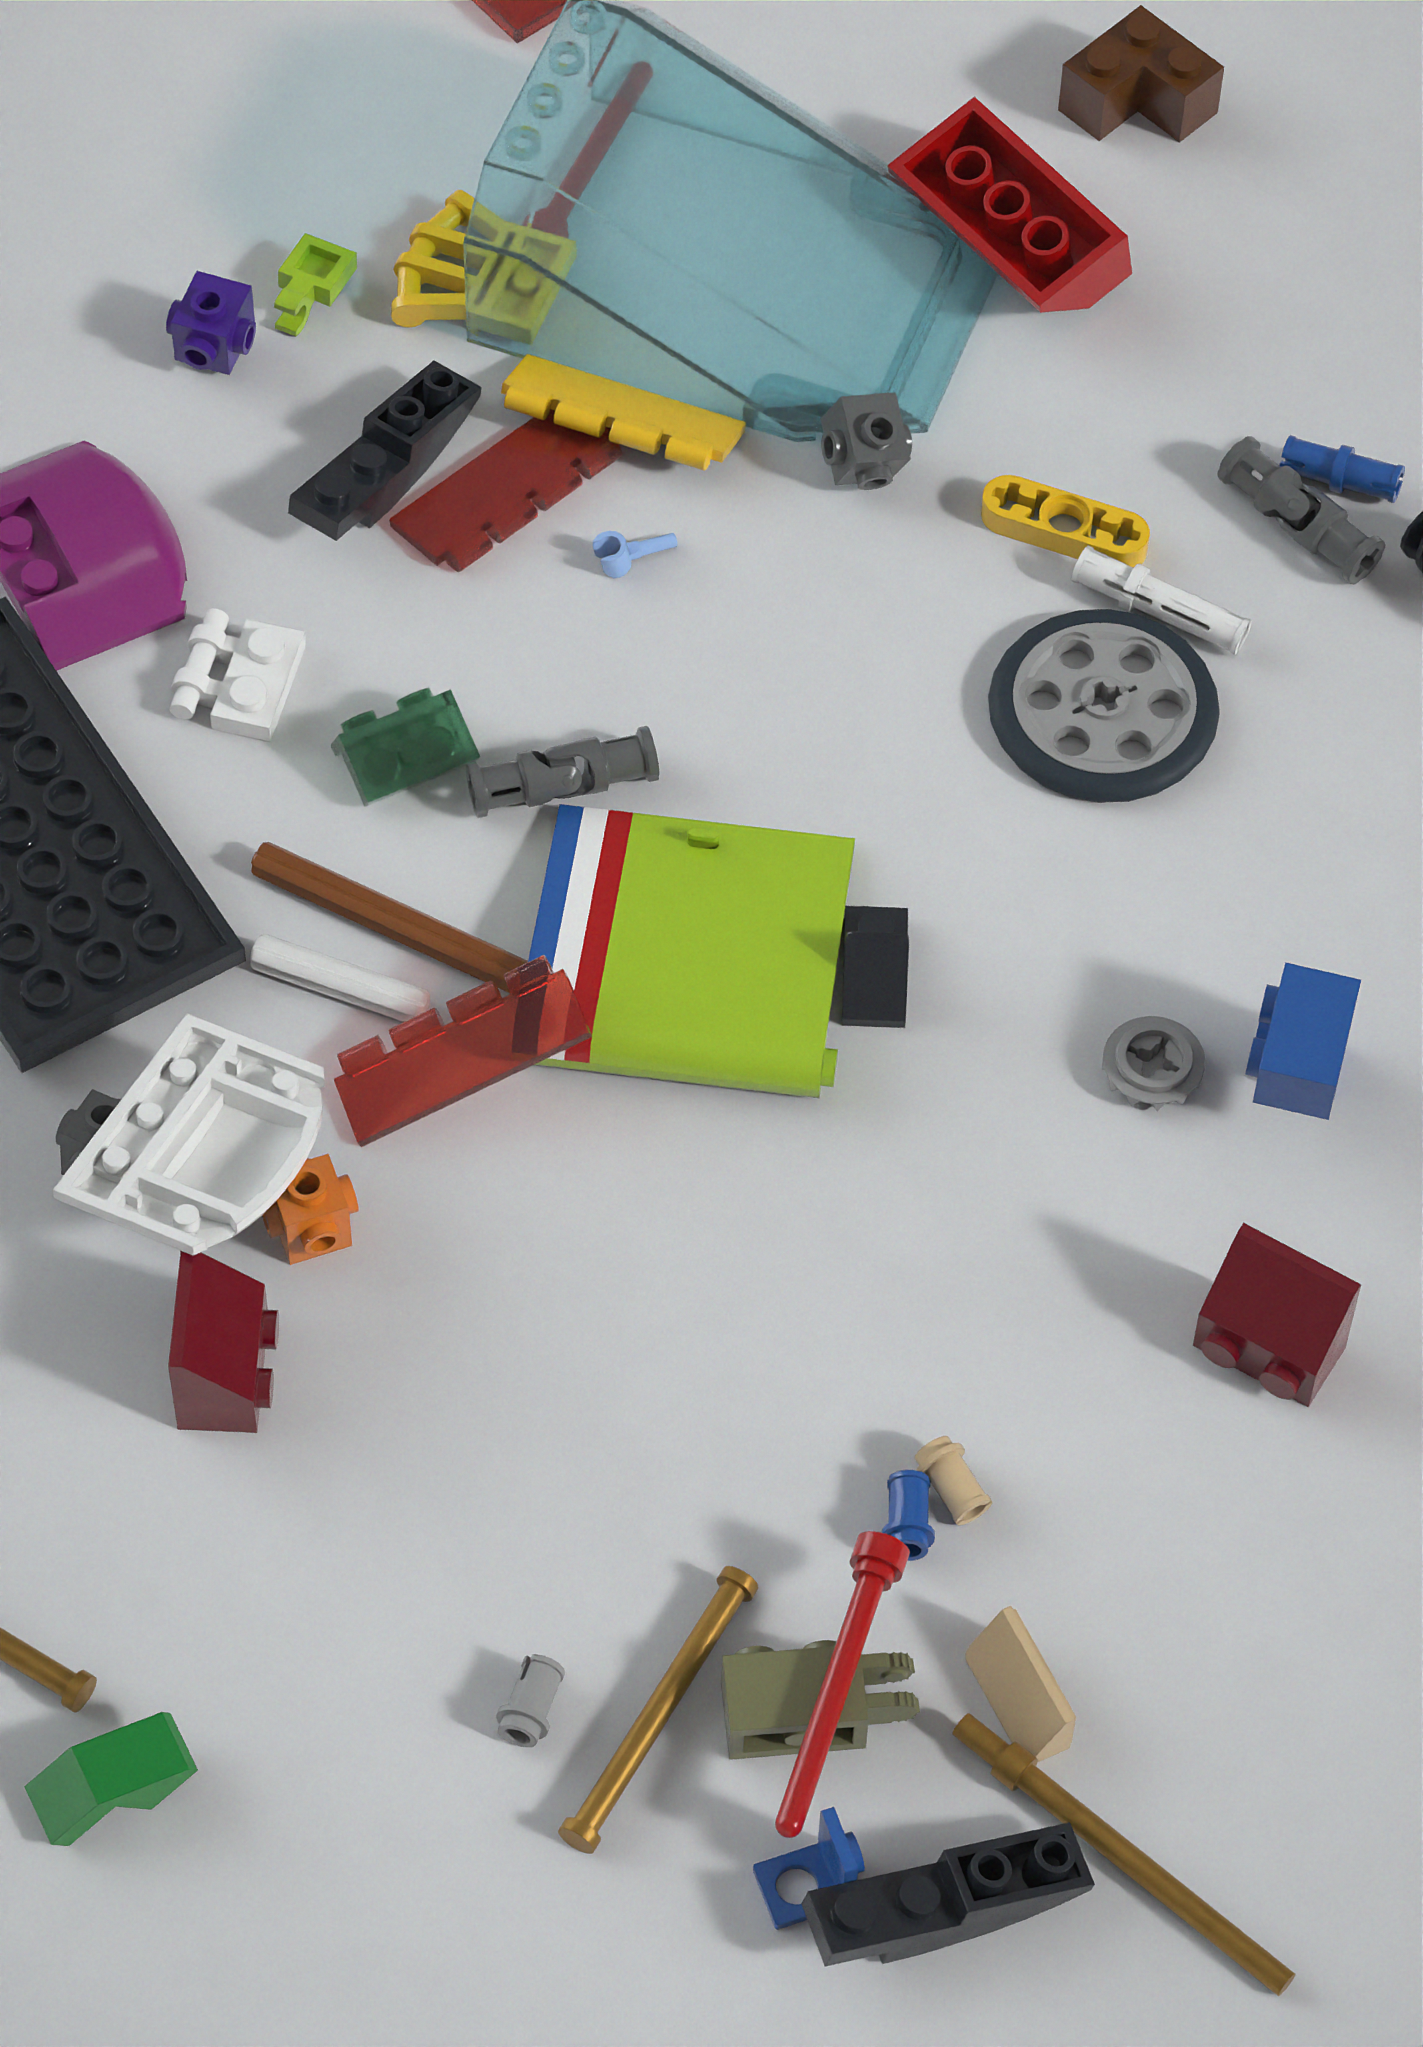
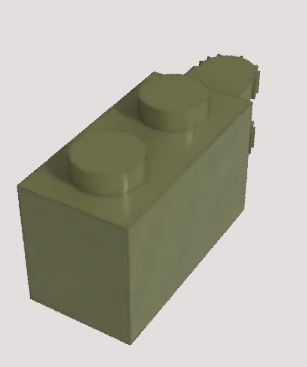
(774, 1693)

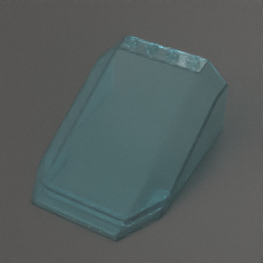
(707, 237)

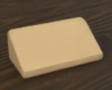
(1021, 1686)

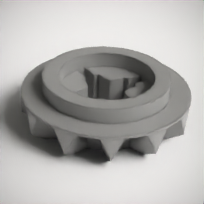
(1143, 1039)

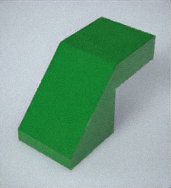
(117, 1769)

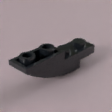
(392, 454)
(948, 1901)

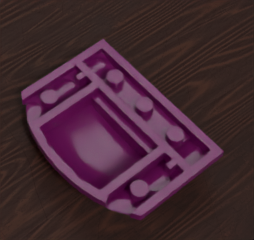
(87, 553)

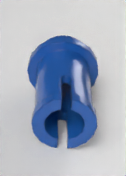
(910, 1511)

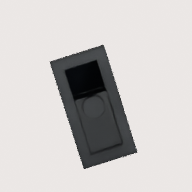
(875, 966)

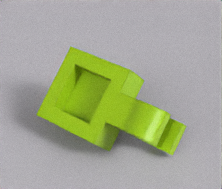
(311, 273)

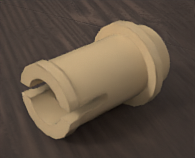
(953, 1479)

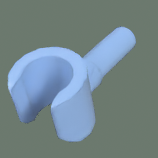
(615, 543)

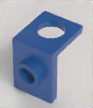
(830, 1862)

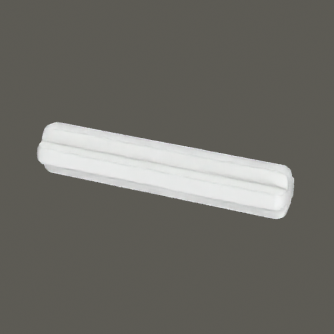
(338, 978)

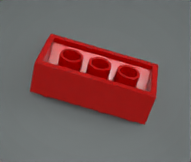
(1015, 211)

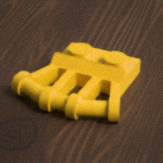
(418, 267)

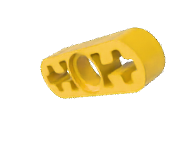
(1052, 501)

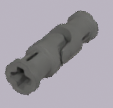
(1319, 525)
(554, 774)

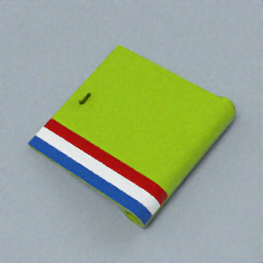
(696, 947)

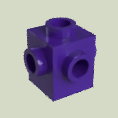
(212, 323)

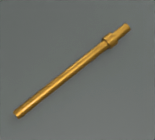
(1017, 1769)

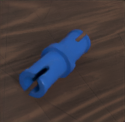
(1343, 469)

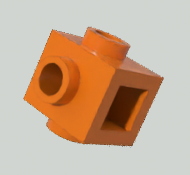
(313, 1212)

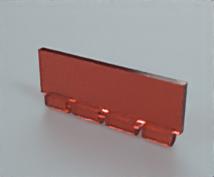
(497, 489)
(452, 1061)

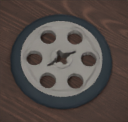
(1101, 772)

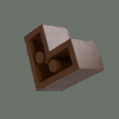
(1143, 70)

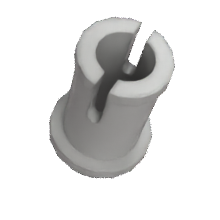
(525, 1715)

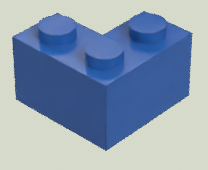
(1302, 1040)

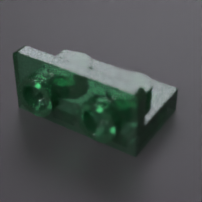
(406, 746)

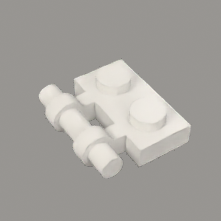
(256, 680)

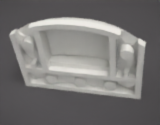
(200, 1139)

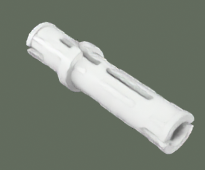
(1140, 590)

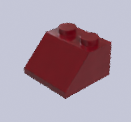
(1276, 1316)
(220, 1347)

